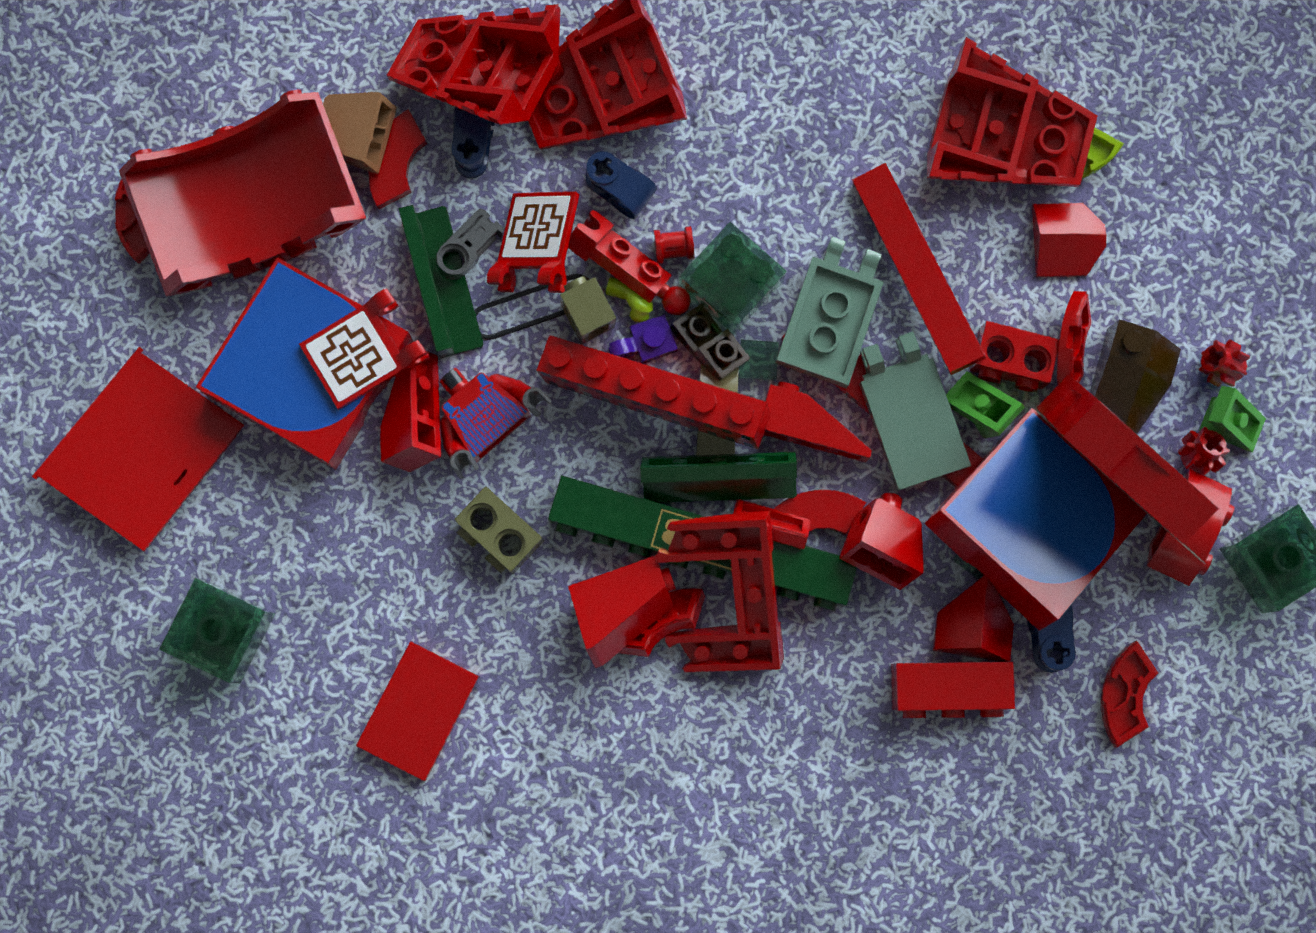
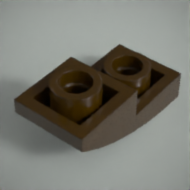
(708, 343)

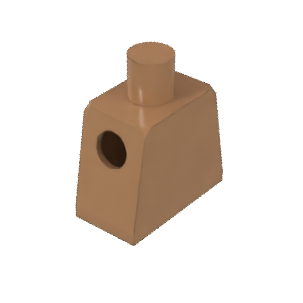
(361, 126)

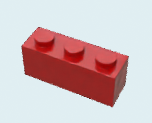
(953, 688)

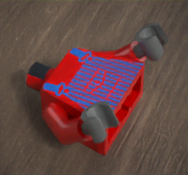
(483, 414)

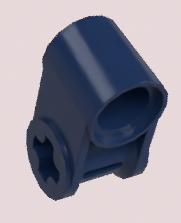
(471, 135)
(623, 188)
(1056, 636)

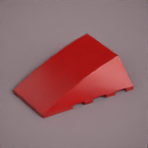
(483, 63)
(608, 80)
(1006, 127)

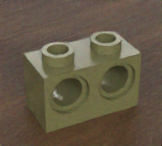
(587, 309)
(505, 524)

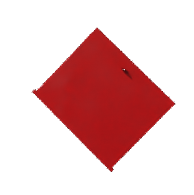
(134, 447)

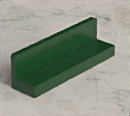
(445, 300)
(719, 477)

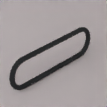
(518, 295)

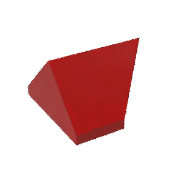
(975, 624)

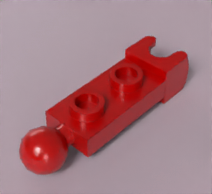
(625, 262)

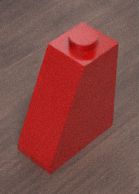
(620, 606)

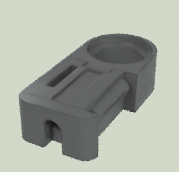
(470, 242)

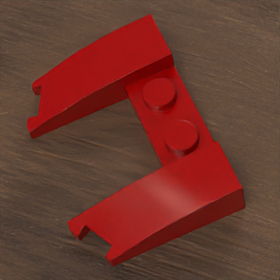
(748, 543)

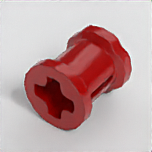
(674, 244)

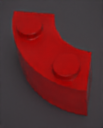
(1175, 560)

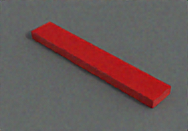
(918, 269)

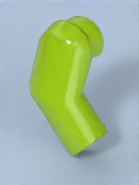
(639, 307)

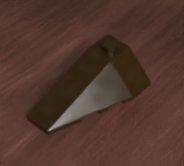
(1134, 371)

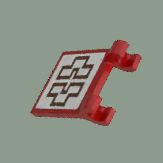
(536, 238)
(359, 352)

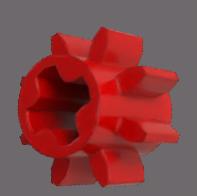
(1224, 363)
(1203, 451)

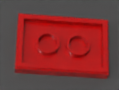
(417, 711)

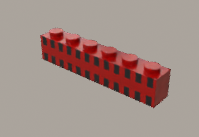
(654, 392)

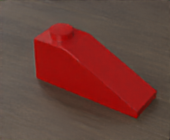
(412, 418)
(804, 422)

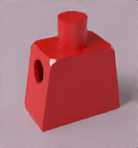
(886, 542)

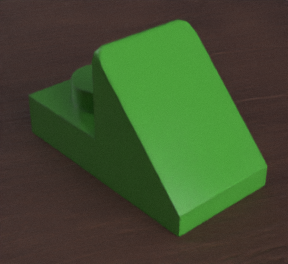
(983, 405)
(1234, 418)

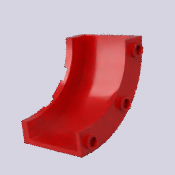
(242, 195)

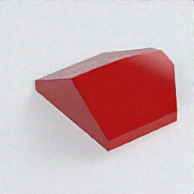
(1066, 239)

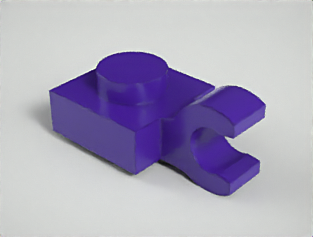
(649, 340)

